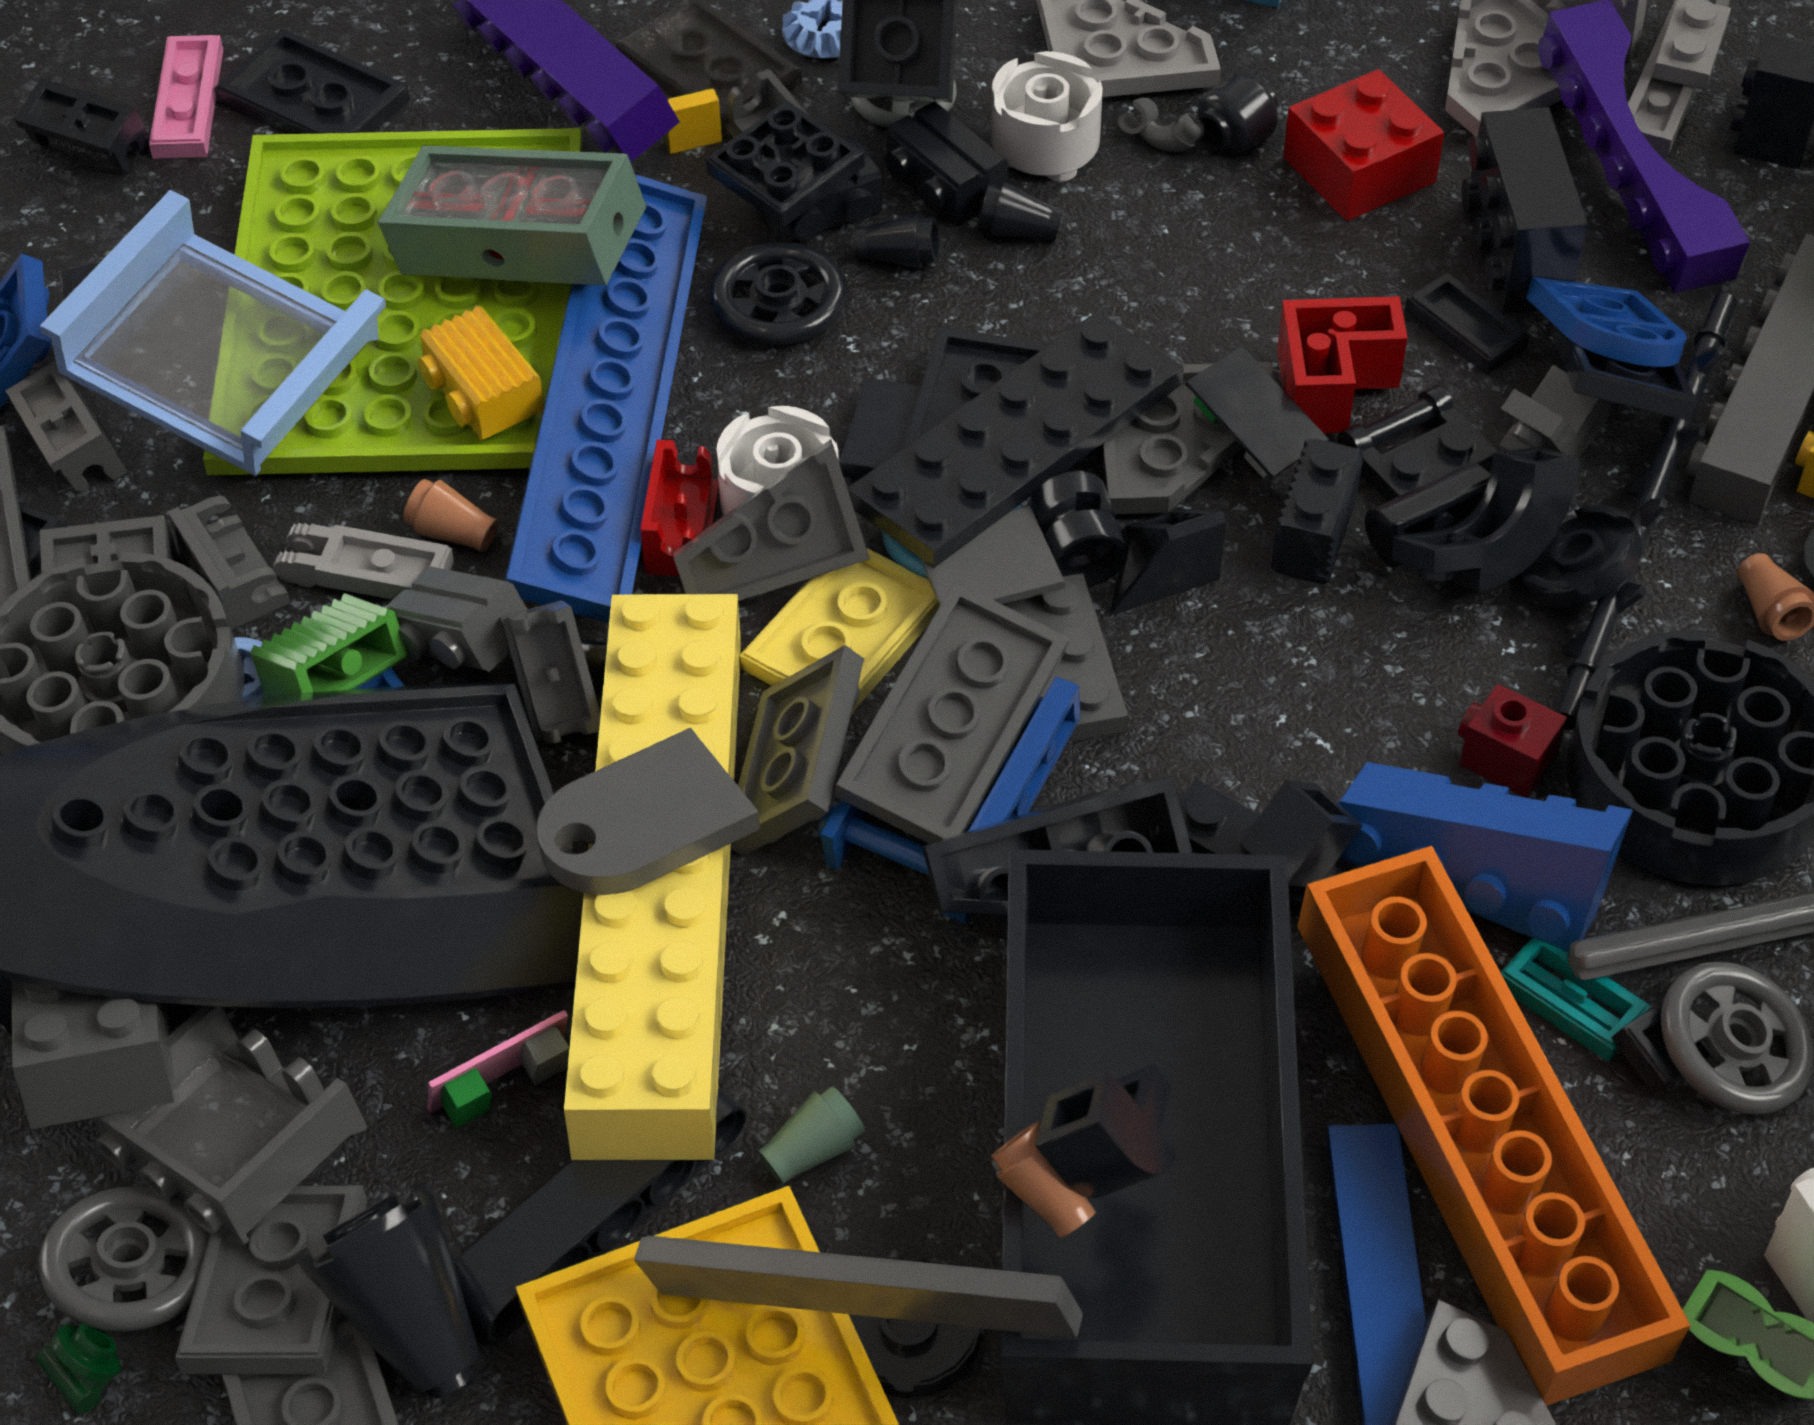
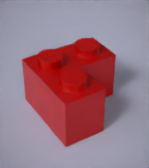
(1339, 347)

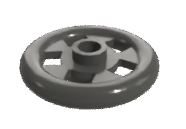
(1737, 1038)
(125, 1239)

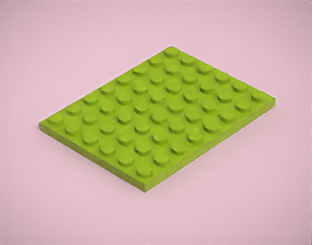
(315, 223)

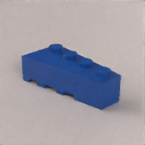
(1507, 855)

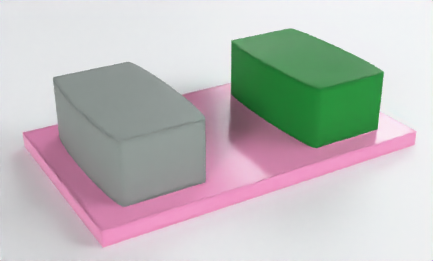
(464, 1088)

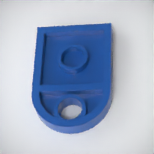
(1609, 321)

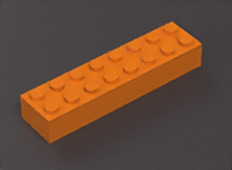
(1490, 1127)

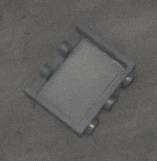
(236, 1129)

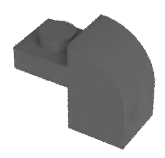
(1554, 417)

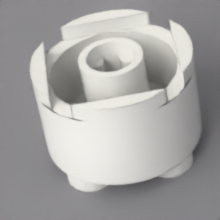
(1046, 115)
(764, 448)

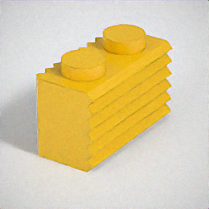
(479, 373)

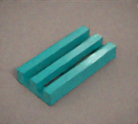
(1566, 1002)

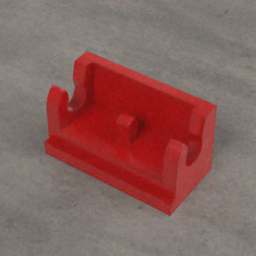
(677, 506)

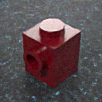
(1510, 740)

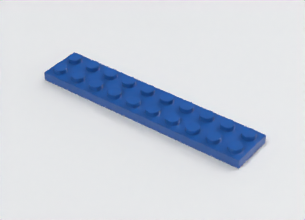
(604, 414)

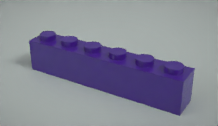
(576, 66)

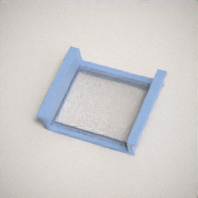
(204, 338)

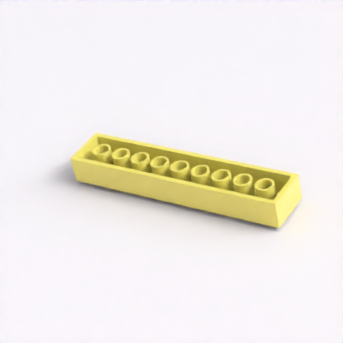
(656, 954)

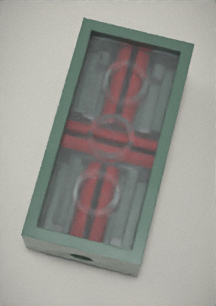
(513, 214)

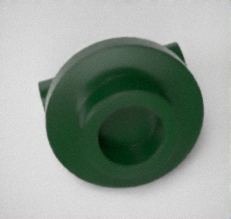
(80, 1364)

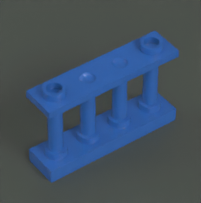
(1011, 796)

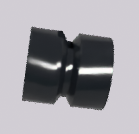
(1080, 526)

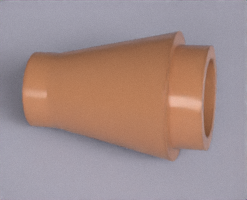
(446, 515)
(1778, 600)
(1039, 1185)

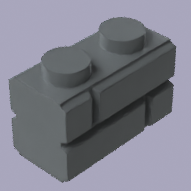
(456, 618)

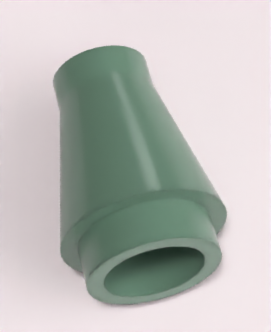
(812, 1135)

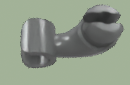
(1171, 138)

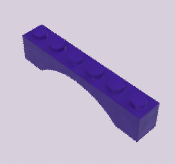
(1686, 227)

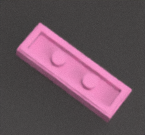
(186, 97)

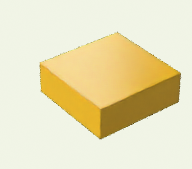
(698, 121)

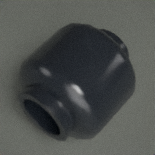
(1238, 115)

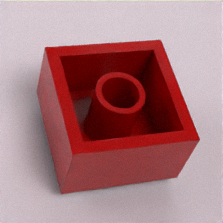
(1363, 144)

